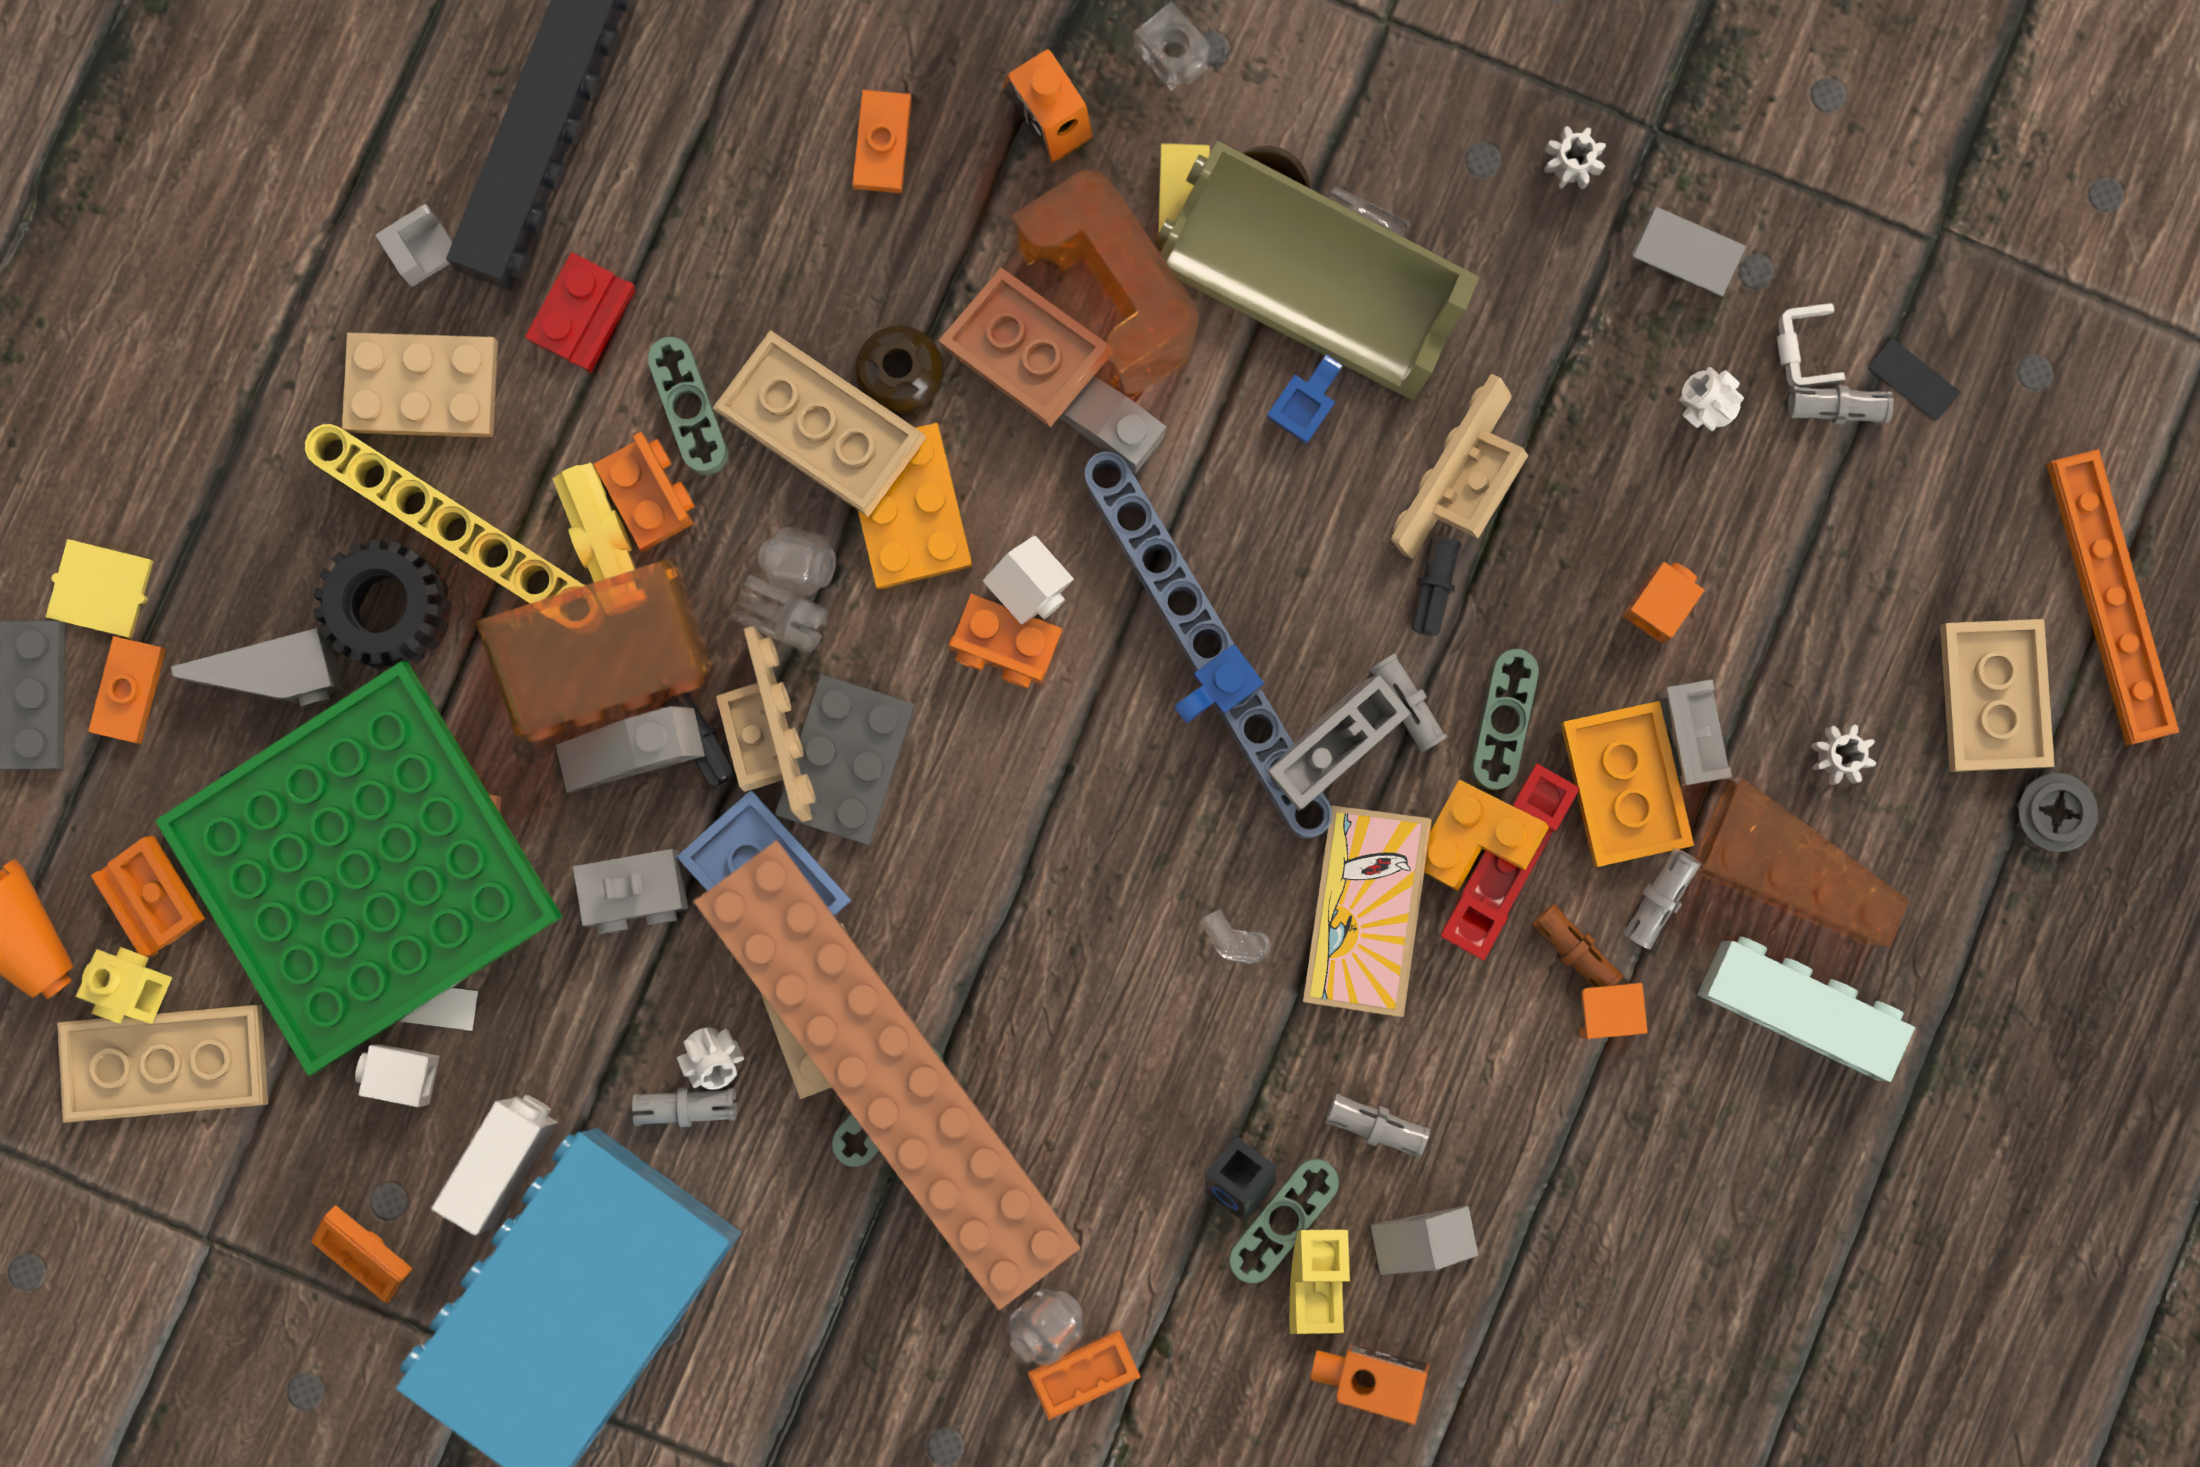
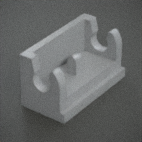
(1688, 251)
(1694, 733)

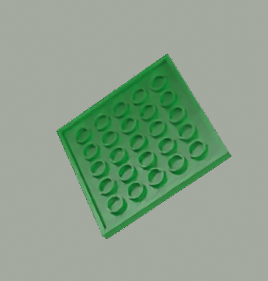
(358, 868)

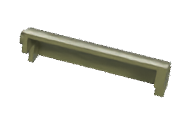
(1315, 270)

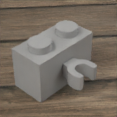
(631, 889)

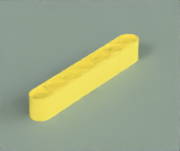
(435, 515)

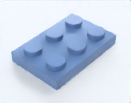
(741, 836)

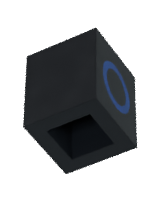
(1240, 1179)

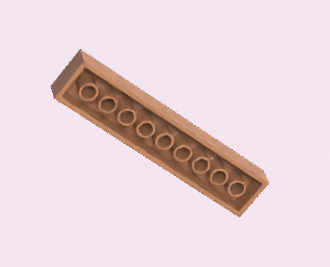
(887, 1074)

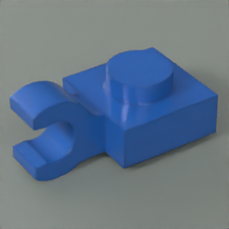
(1303, 403)
(1223, 681)

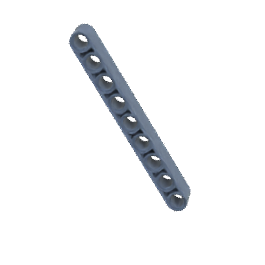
(1186, 628)

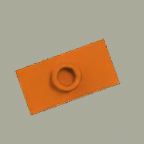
(882, 141)
(127, 690)
(361, 1254)
(1084, 1374)

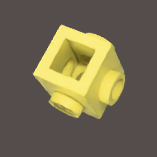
(123, 986)

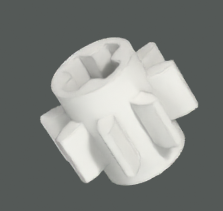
(1580, 145)
(1711, 399)
(1831, 761)
(710, 1058)

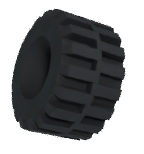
(349, 582)

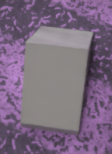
(1424, 1241)

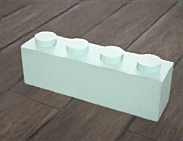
(1807, 1010)

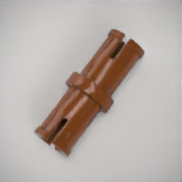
(1576, 948)

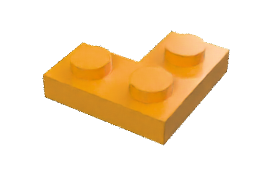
(1478, 822)

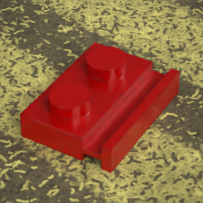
(580, 312)

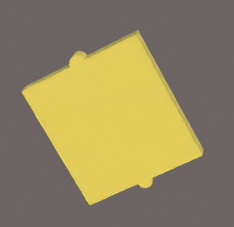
(99, 588)

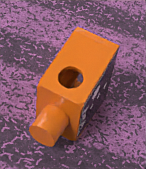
(1046, 102)
(1397, 1386)

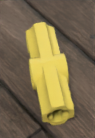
(595, 529)

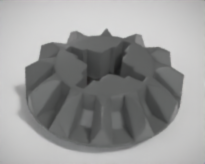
(2073, 798)

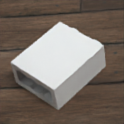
(496, 1163)

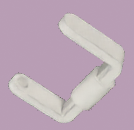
(1789, 347)

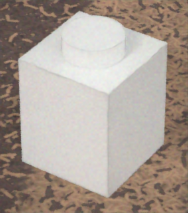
(1029, 581)
(397, 1075)

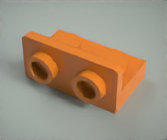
(644, 492)
(996, 638)

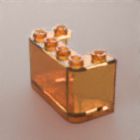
(1093, 223)
(595, 649)

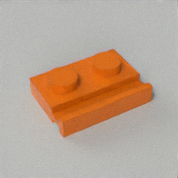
(148, 896)

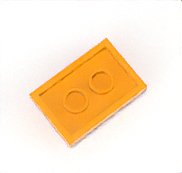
(918, 521)
(1627, 784)

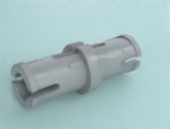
(1840, 404)
(1427, 731)
(1662, 898)
(684, 1107)
(1377, 1125)

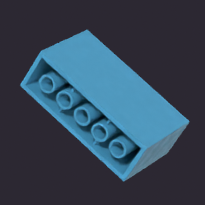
(567, 1306)

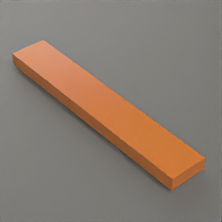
(2112, 597)

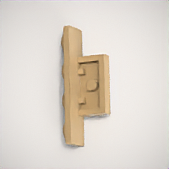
(1467, 477)
(759, 733)

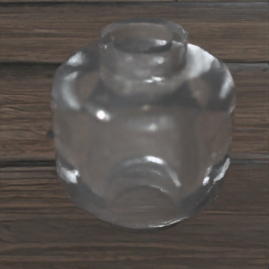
(797, 561)
(1046, 1327)

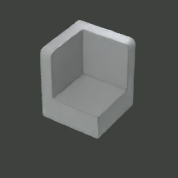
(416, 244)

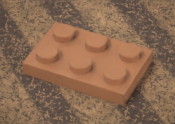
(1025, 347)

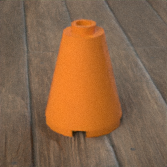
(29, 944)

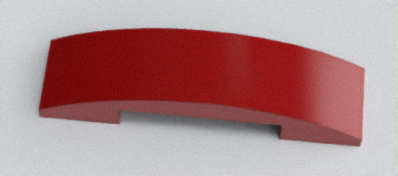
(1495, 882)

